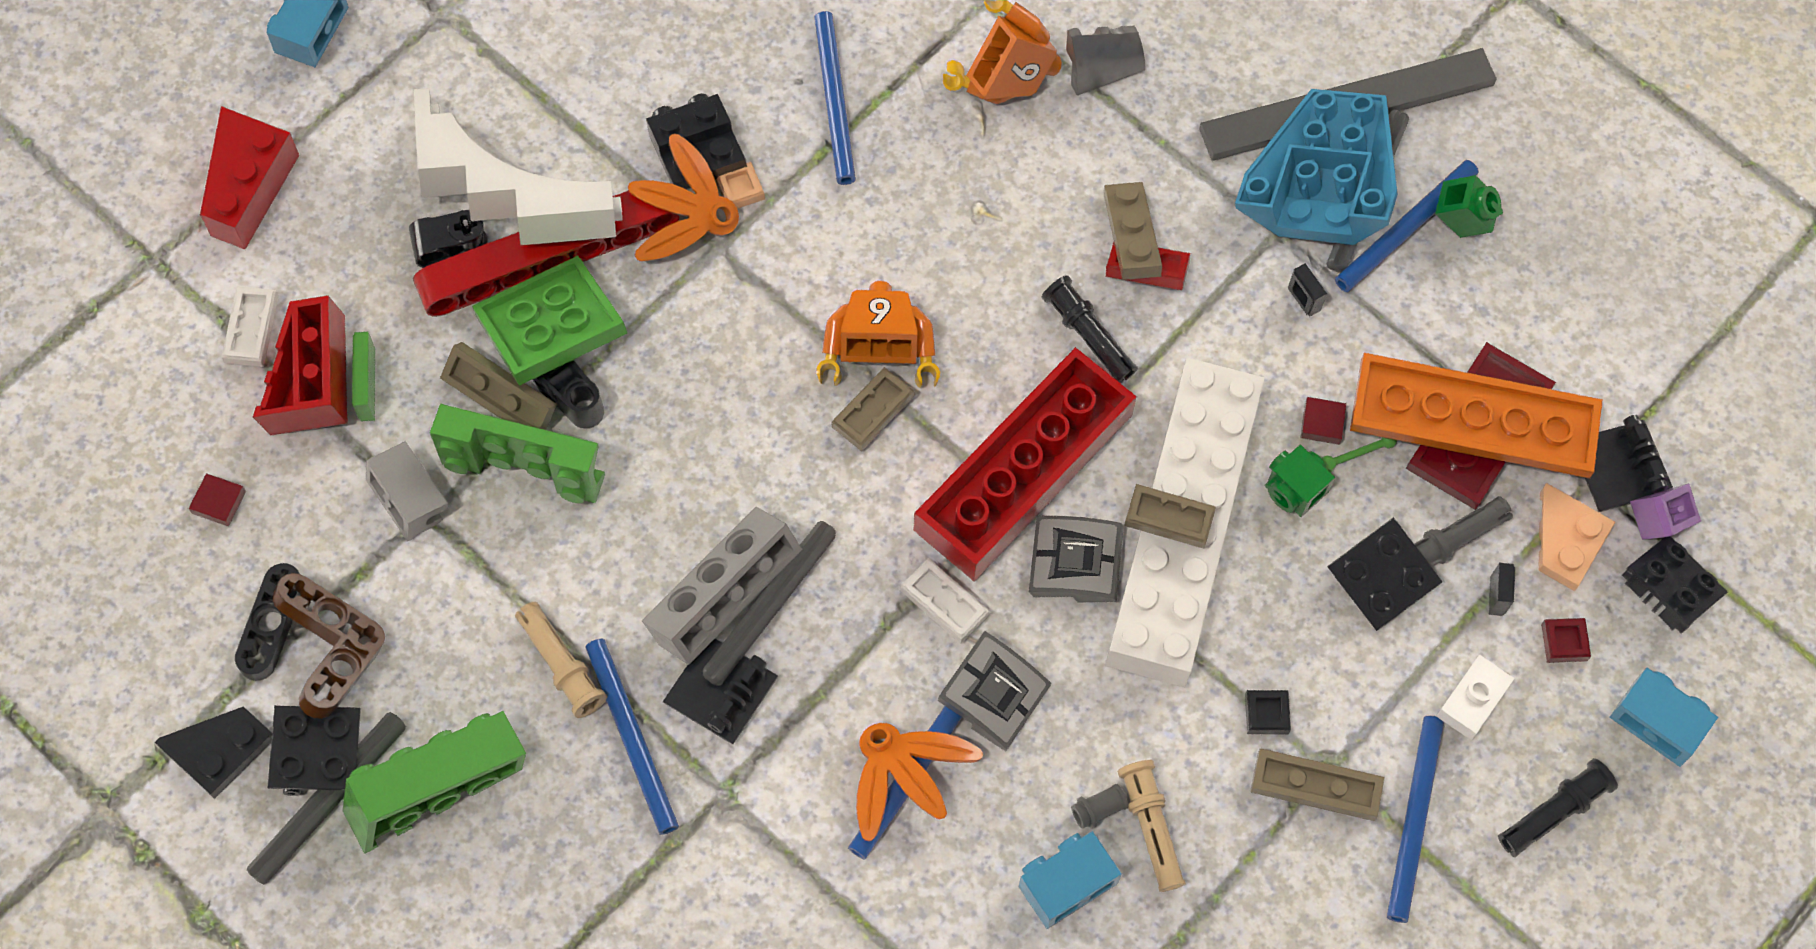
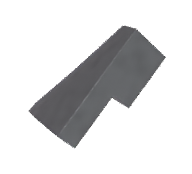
(1103, 56)

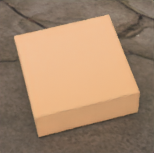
(741, 186)

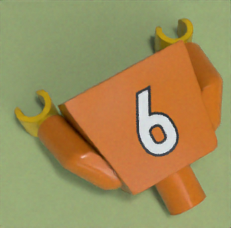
(1011, 58)
(879, 329)

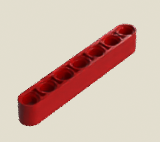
(506, 262)

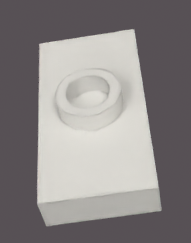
(250, 326)
(944, 600)
(1475, 697)

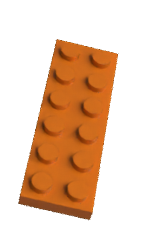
(1477, 415)

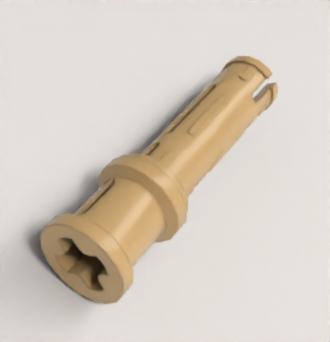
(569, 673)
(1147, 805)

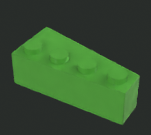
(430, 777)

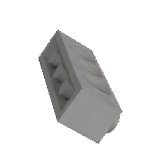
(722, 585)

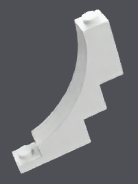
(545, 206)

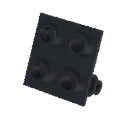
(1626, 466)
(1384, 574)
(1675, 581)
(723, 707)
(311, 750)

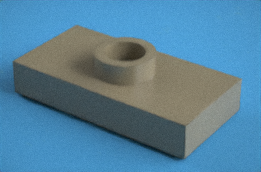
(872, 409)
(1170, 516)

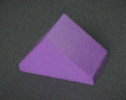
(1665, 512)

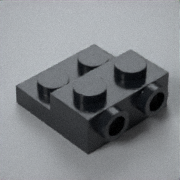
(703, 125)

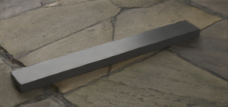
(1402, 88)

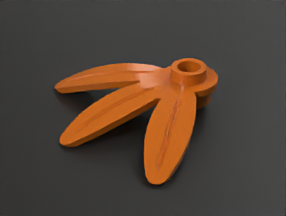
(699, 207)
(895, 757)

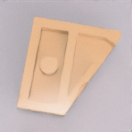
(1569, 536)

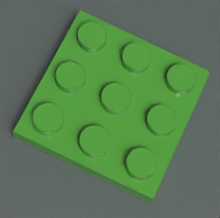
(549, 320)

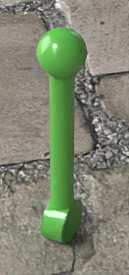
(1331, 462)

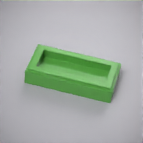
(363, 376)

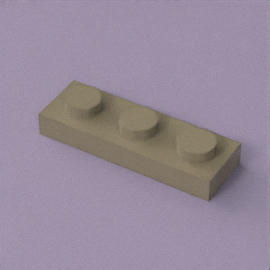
(1132, 230)
(496, 388)
(1317, 784)

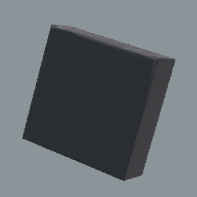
(1307, 290)
(1501, 589)
(1267, 712)

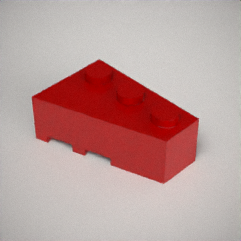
(244, 175)
(309, 370)

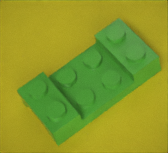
(470, 438)

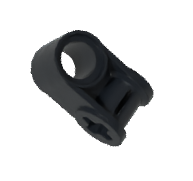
(444, 237)
(569, 386)

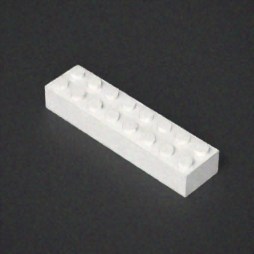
(1169, 578)

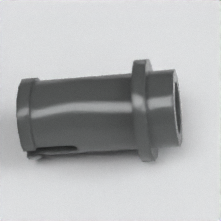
(1099, 806)

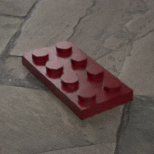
(1468, 475)

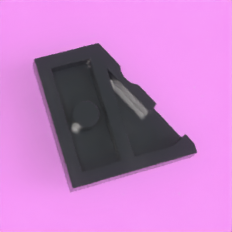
(217, 748)

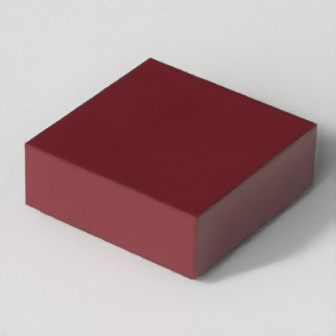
(1323, 420)
(217, 499)
(1566, 640)

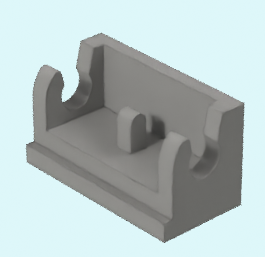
(405, 490)

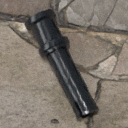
(1079, 316)
(1571, 798)

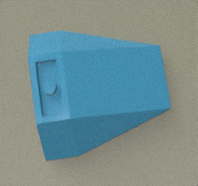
(1325, 171)

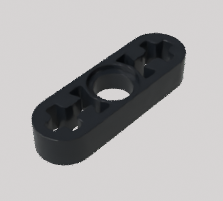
(250, 646)

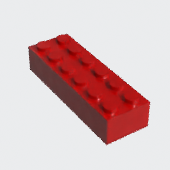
(1024, 464)

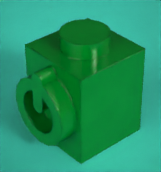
(1468, 206)
(1298, 480)

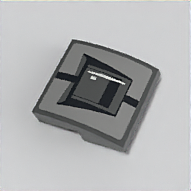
(1076, 558)
(994, 690)

